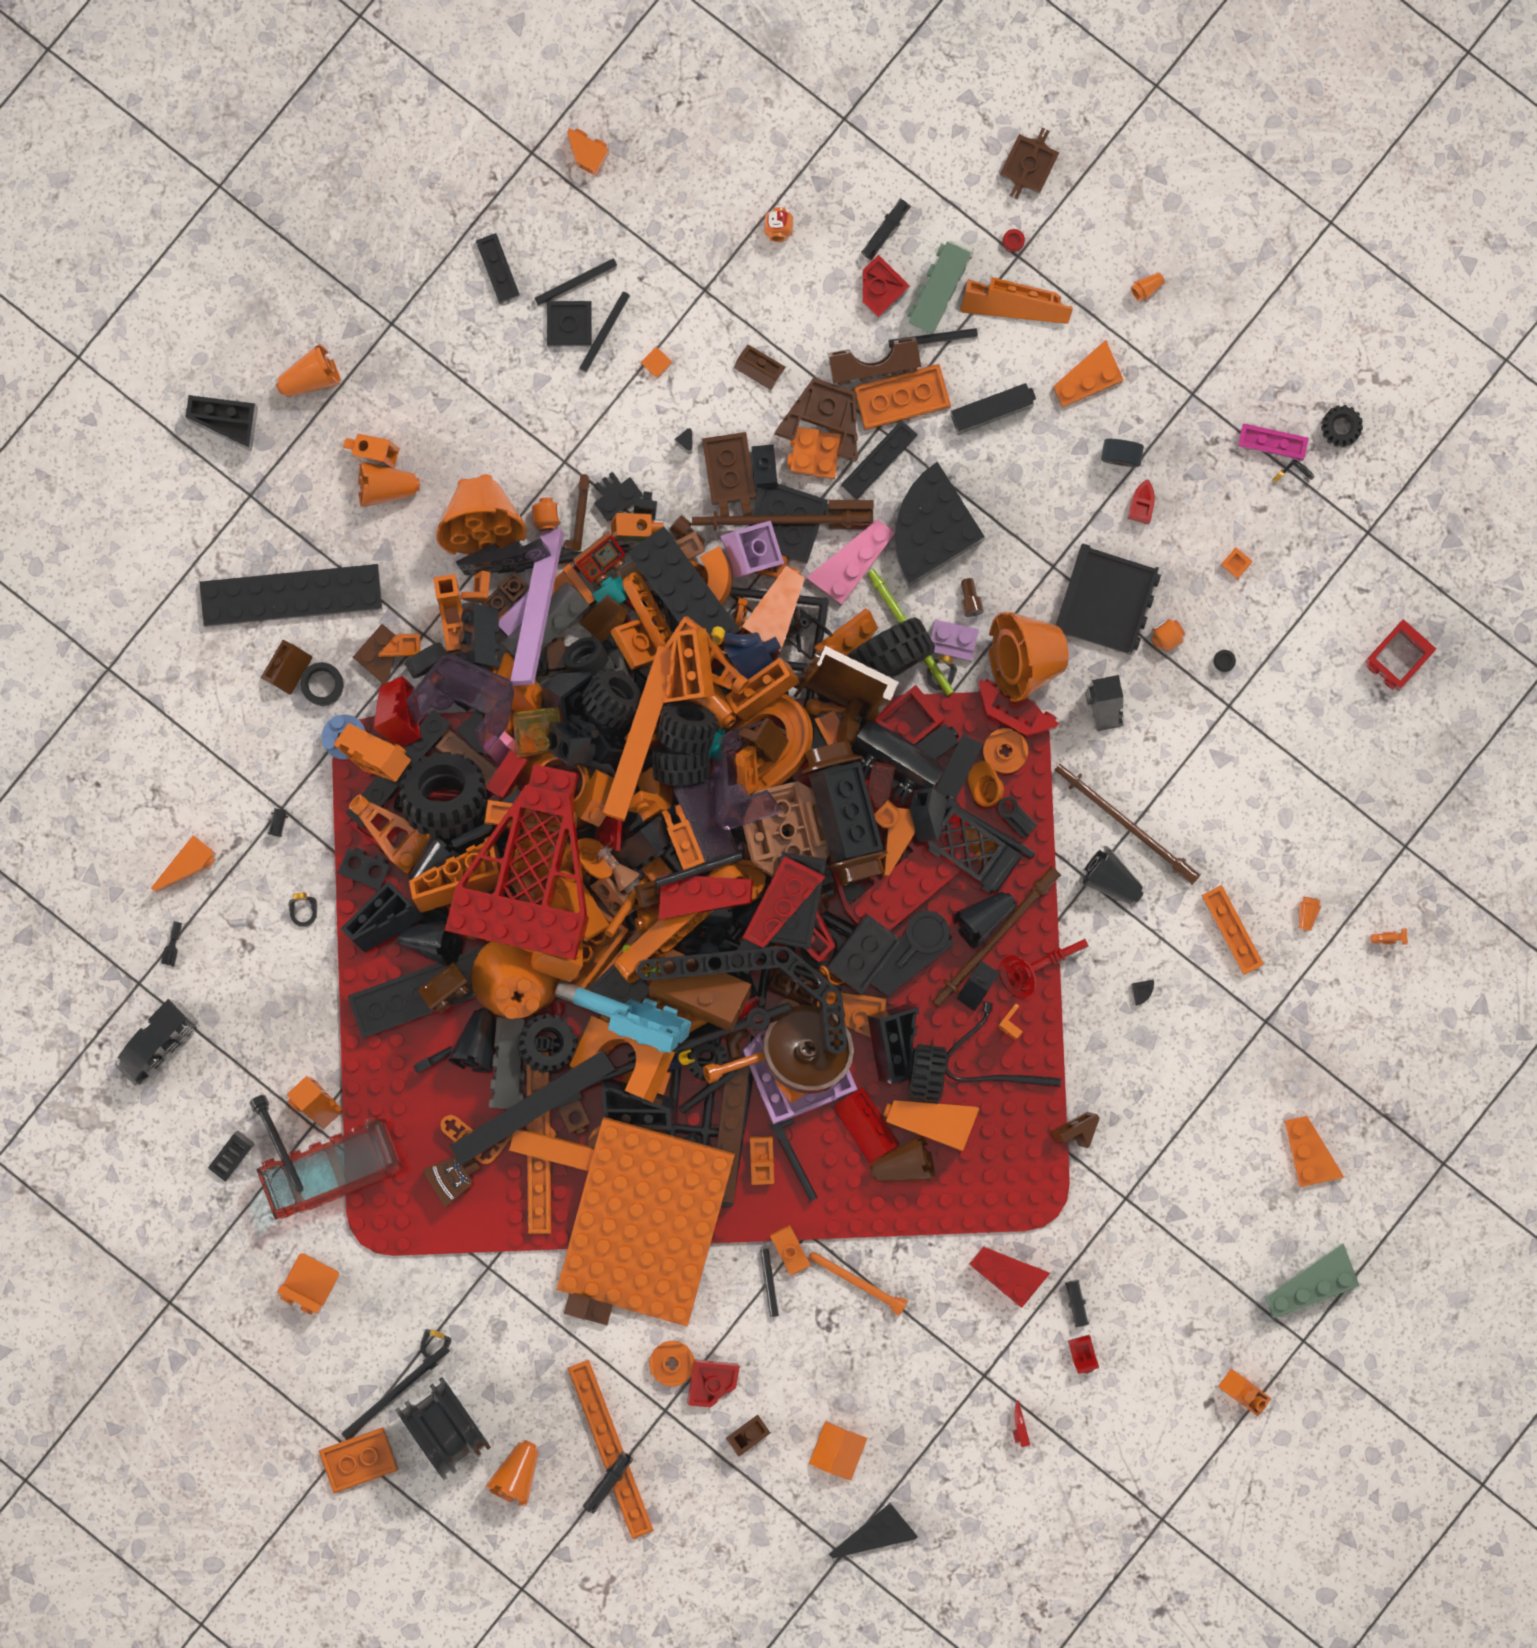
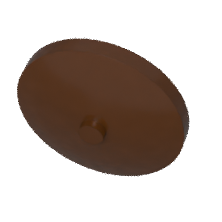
(797, 1054)

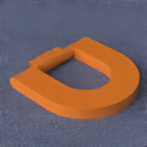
(799, 735)

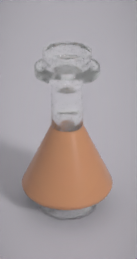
(624, 876)

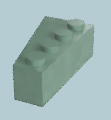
(939, 287)
(1318, 1281)

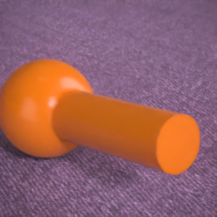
(815, 708)

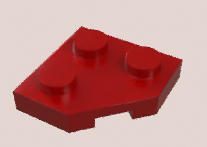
(881, 286)
(711, 1381)

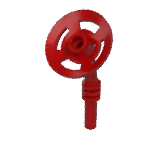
(1027, 970)

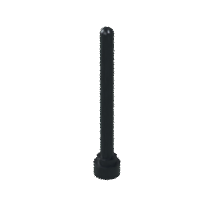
(995, 832)
(260, 1106)

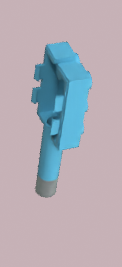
(633, 1019)

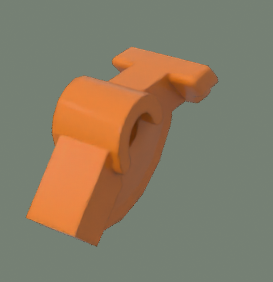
(740, 612)
(1390, 937)

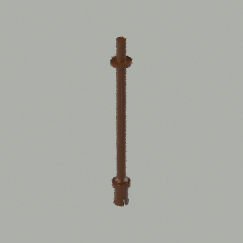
(846, 518)
(1177, 864)
(1040, 888)

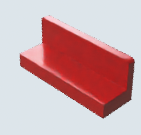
(866, 1125)

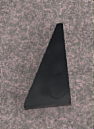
(881, 1530)

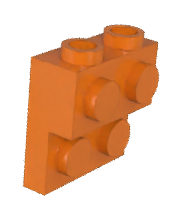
(814, 453)
(635, 644)

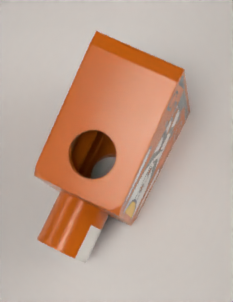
(372, 450)

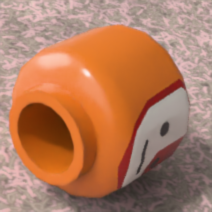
(778, 224)
(546, 514)
(1167, 635)

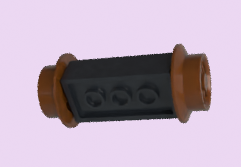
(845, 812)

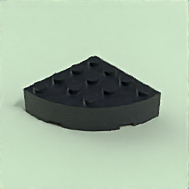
(932, 526)
(646, 842)
(150, 1045)

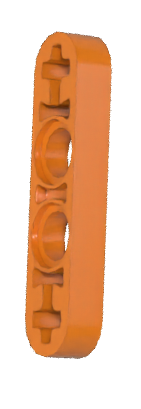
(637, 590)

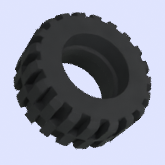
(895, 648)
(437, 773)

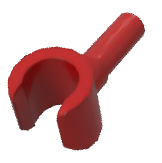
(557, 1009)

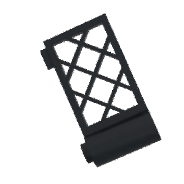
(994, 870)

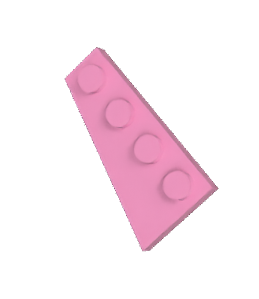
(849, 565)

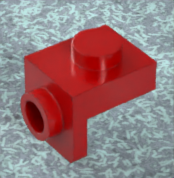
(1083, 1354)

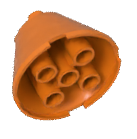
(478, 518)
(508, 984)

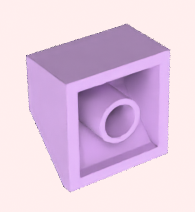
(752, 549)

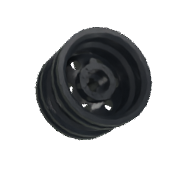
(443, 1428)

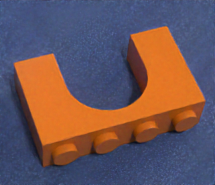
(650, 1062)

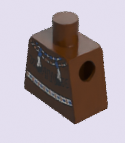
(451, 1178)

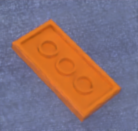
(902, 397)

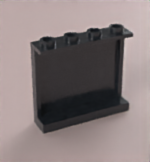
(1107, 600)

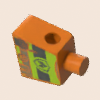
(625, 526)

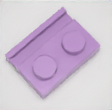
(954, 640)

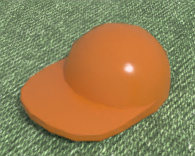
(985, 784)
(589, 860)

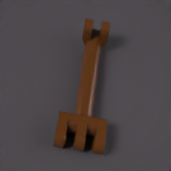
(576, 543)

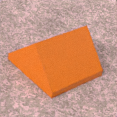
(838, 1451)

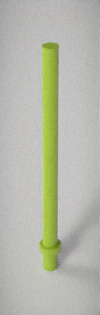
(878, 584)

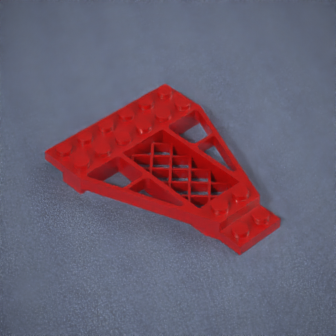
(908, 884)
(517, 921)

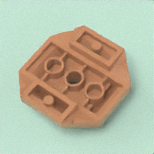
(802, 821)

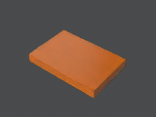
(358, 1460)

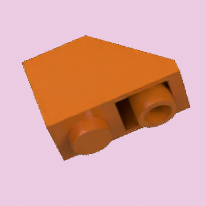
(587, 153)
(1244, 1392)

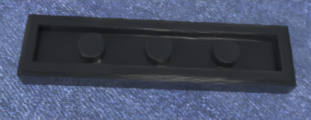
(879, 460)

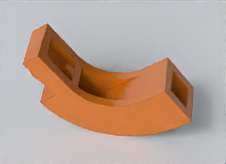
(718, 573)
(450, 609)
(651, 798)

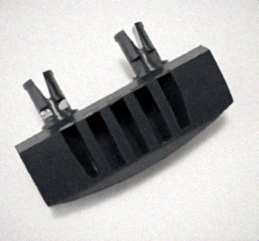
(913, 766)

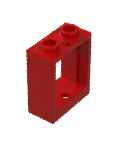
(1413, 637)
(926, 706)

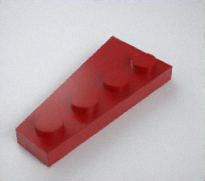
(702, 895)
(782, 898)

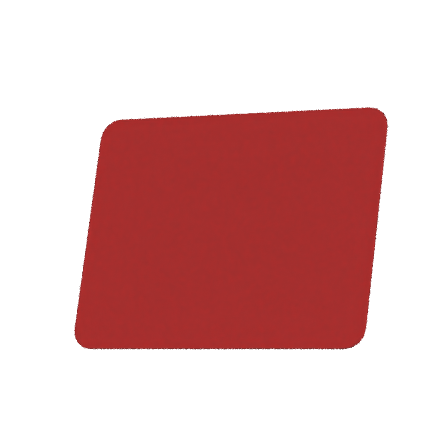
(1001, 1181)

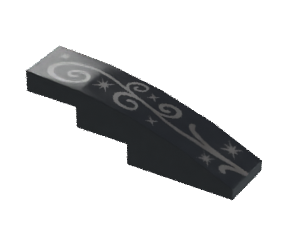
(507, 558)

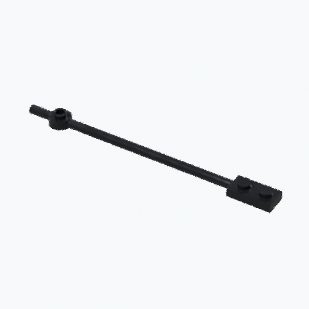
(697, 1041)

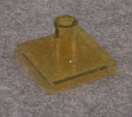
(532, 730)

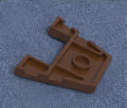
(826, 407)

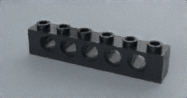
(382, 789)

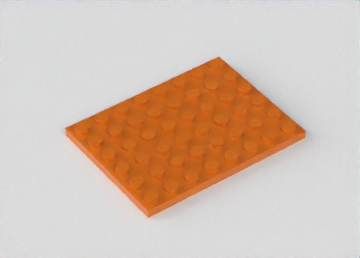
(645, 1221)

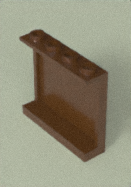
(846, 680)

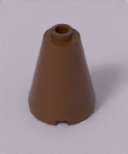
(905, 1164)

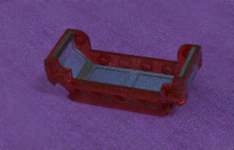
(331, 1169)

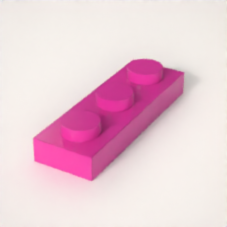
(1273, 442)

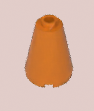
(309, 374)
(384, 484)
(719, 706)
(515, 1474)

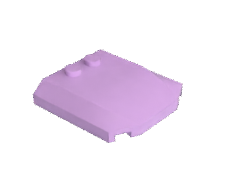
(776, 1103)

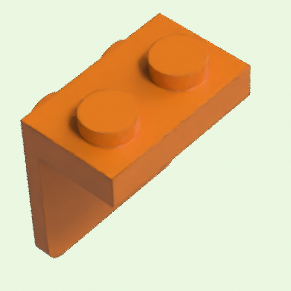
(308, 1284)

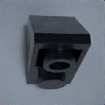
(928, 814)

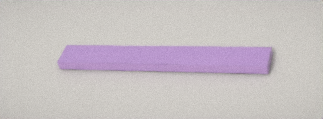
(537, 610)

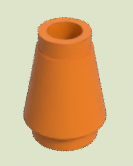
(1147, 286)
(1308, 912)

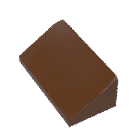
(759, 367)

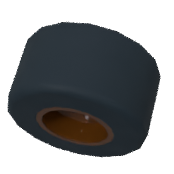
(1122, 452)

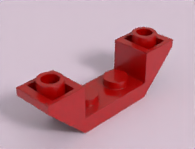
(988, 694)

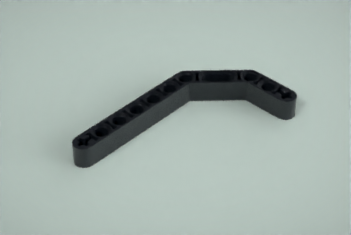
(748, 963)

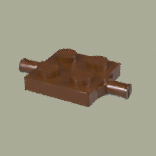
(1029, 163)

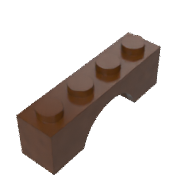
(902, 356)

